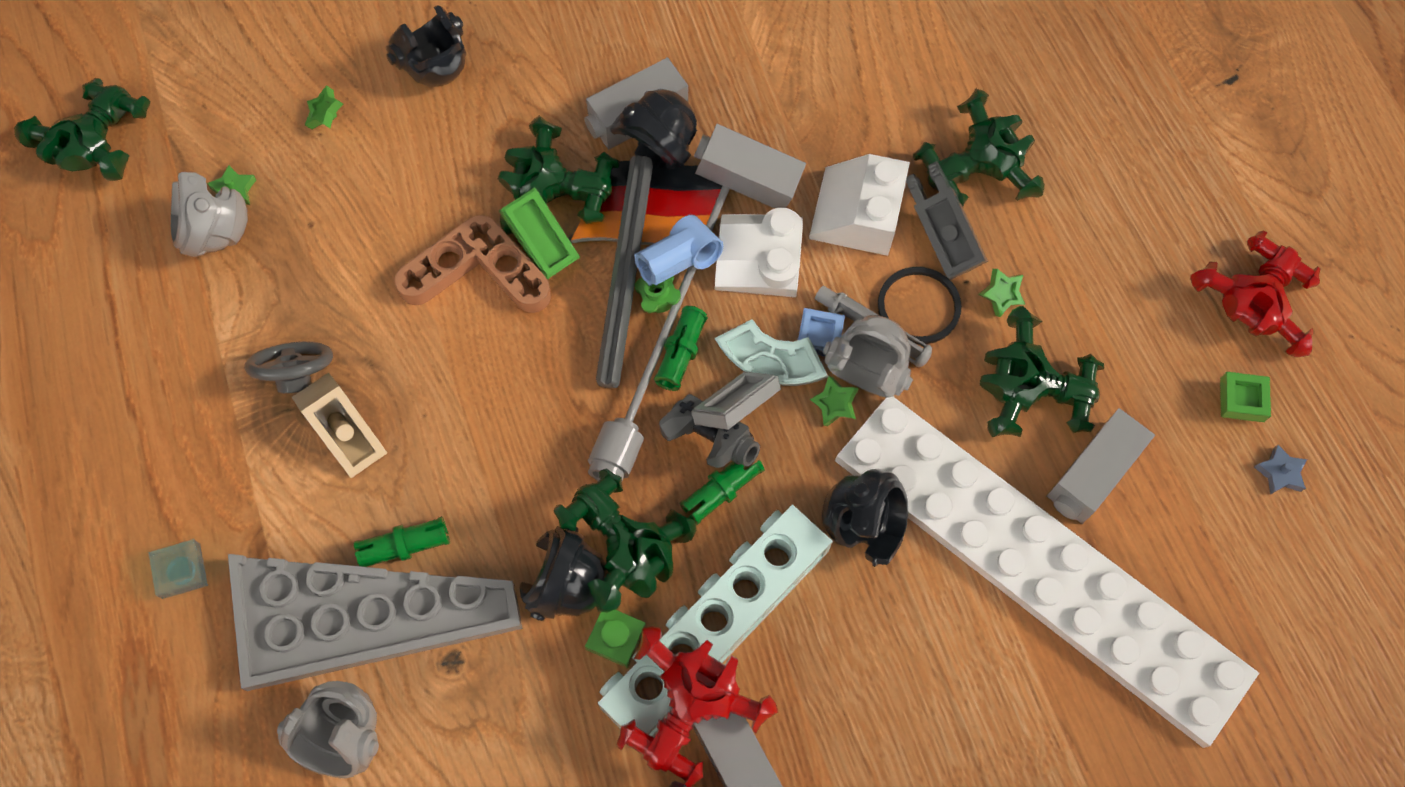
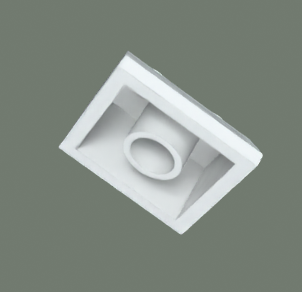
(860, 203)

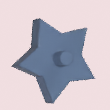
(1282, 471)

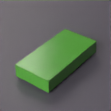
(539, 233)

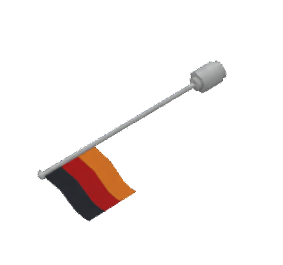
(670, 198)

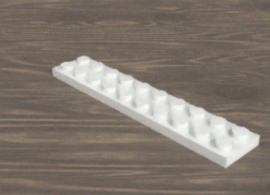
(1054, 573)

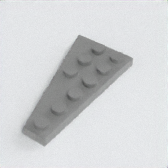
(336, 617)

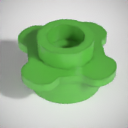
(660, 301)

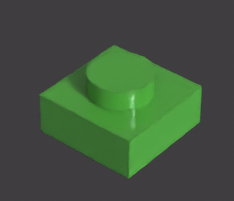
(1245, 397)
(615, 637)

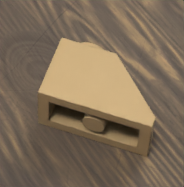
(339, 425)

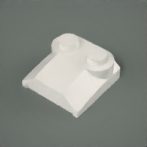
(760, 253)

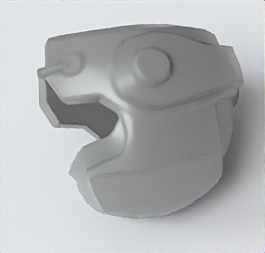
(202, 221)
(872, 356)
(332, 731)

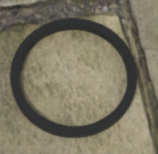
(937, 276)

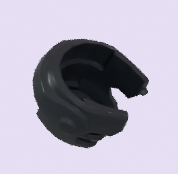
(431, 53)
(662, 125)
(868, 511)
(564, 576)

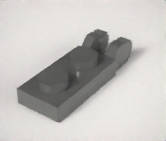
(946, 225)

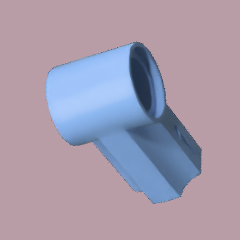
(687, 245)

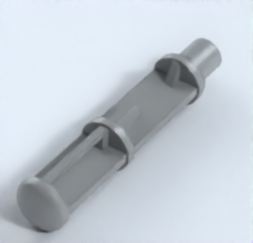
(853, 310)

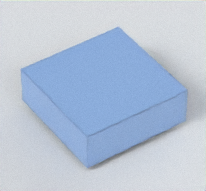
(820, 327)

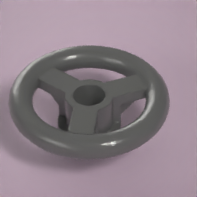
(290, 368)

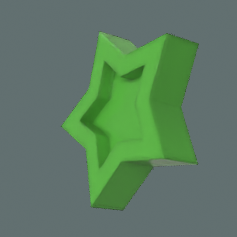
(323, 109)
(232, 180)
(1003, 291)
(835, 401)

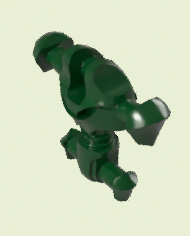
(81, 140)
(990, 151)
(541, 169)
(1026, 376)
(634, 549)

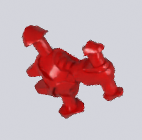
(1262, 299)
(698, 691)

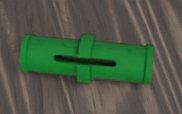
(680, 348)
(720, 488)
(401, 542)

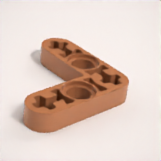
(472, 253)

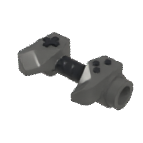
(732, 444)

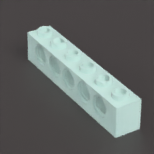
(787, 531)

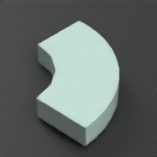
(757, 352)

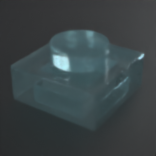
(177, 569)

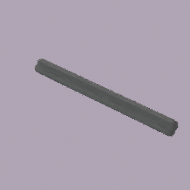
(624, 273)

